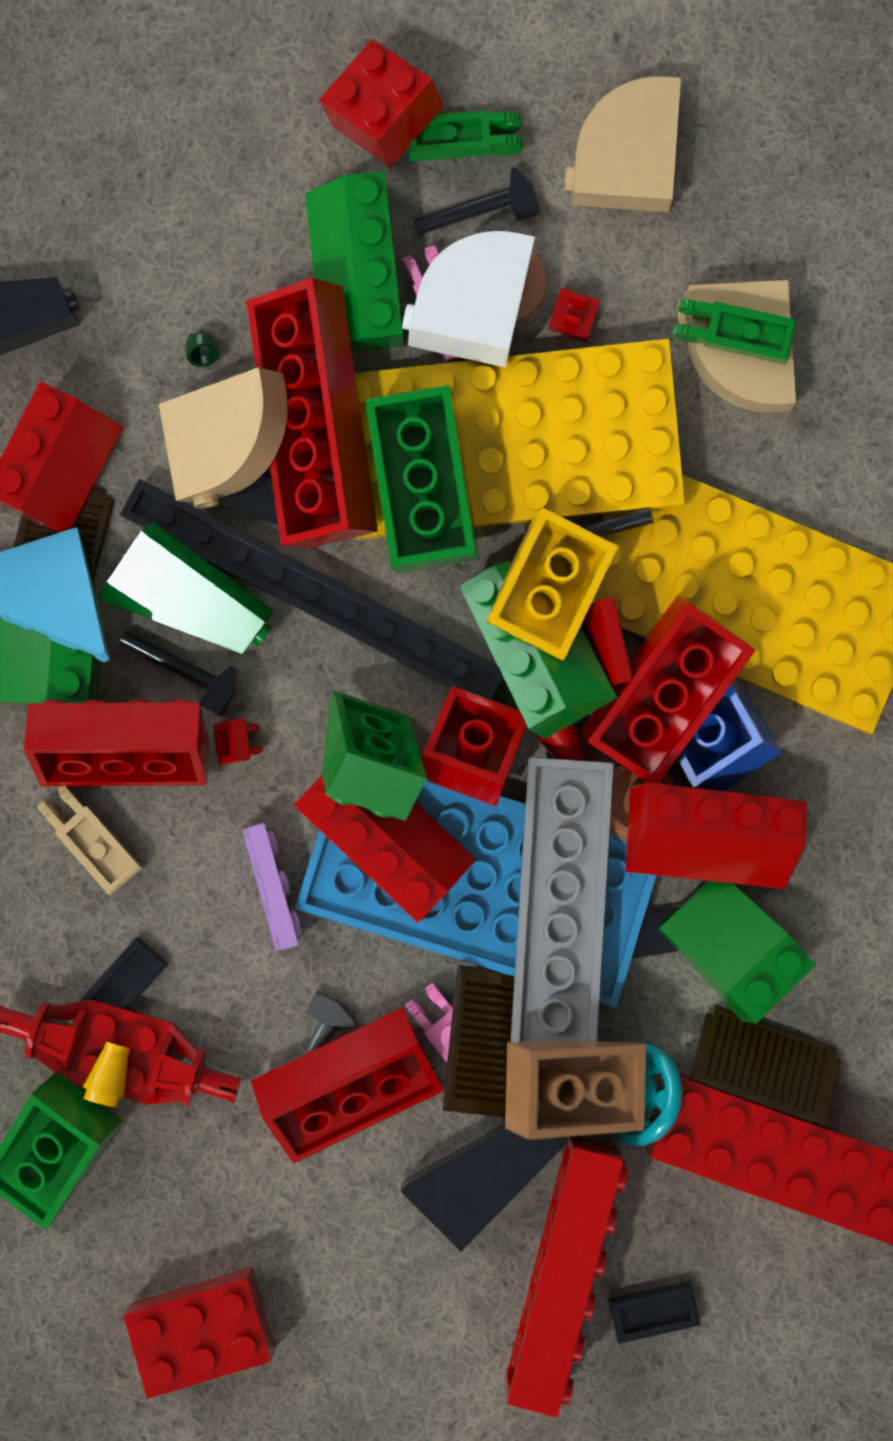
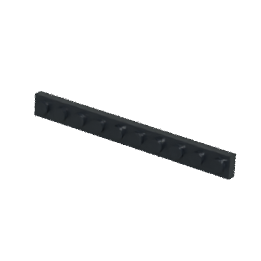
(313, 592)

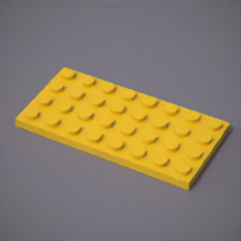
(554, 431)
(788, 591)

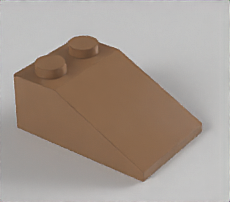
(574, 1088)

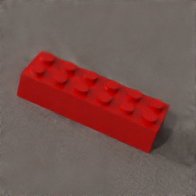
(322, 461)
(782, 1160)
(564, 1276)

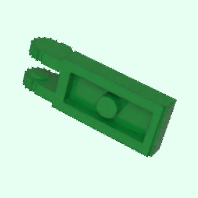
(467, 136)
(738, 330)

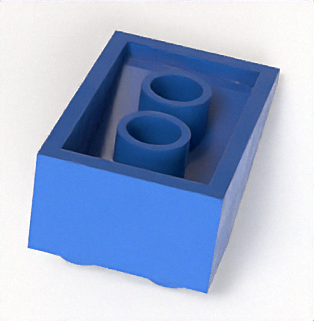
(728, 743)

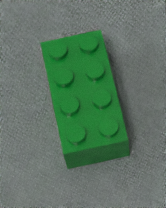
(422, 479)

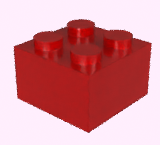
(381, 102)
(473, 746)

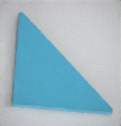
(52, 592)

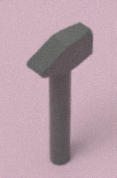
(329, 1014)

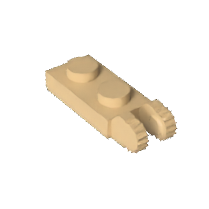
(92, 842)

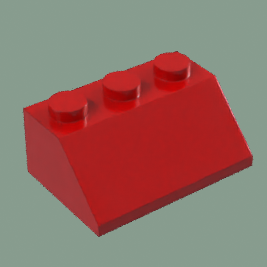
(55, 458)

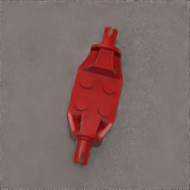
(151, 1071)

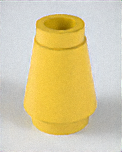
(108, 1076)

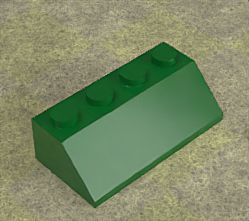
(355, 250)
(544, 687)

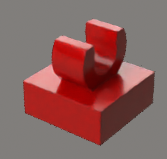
(573, 314)
(233, 743)

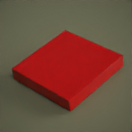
(606, 637)

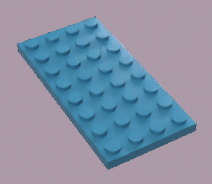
(480, 912)

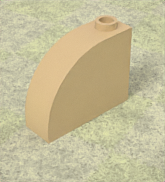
(628, 148)
(738, 378)
(224, 435)

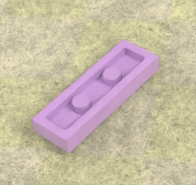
(272, 886)

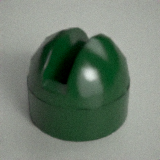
(193, 352)

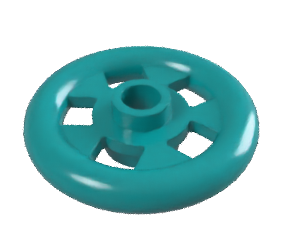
(667, 1100)

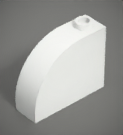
(472, 297)

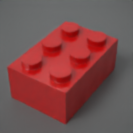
(199, 1333)

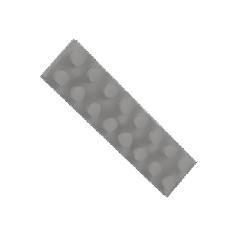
(562, 900)

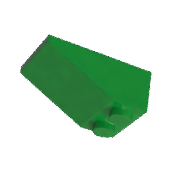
(44, 670)
(371, 757)
(737, 949)
(52, 1148)

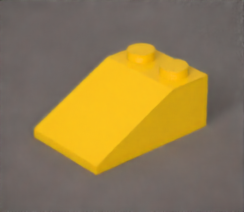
(551, 583)

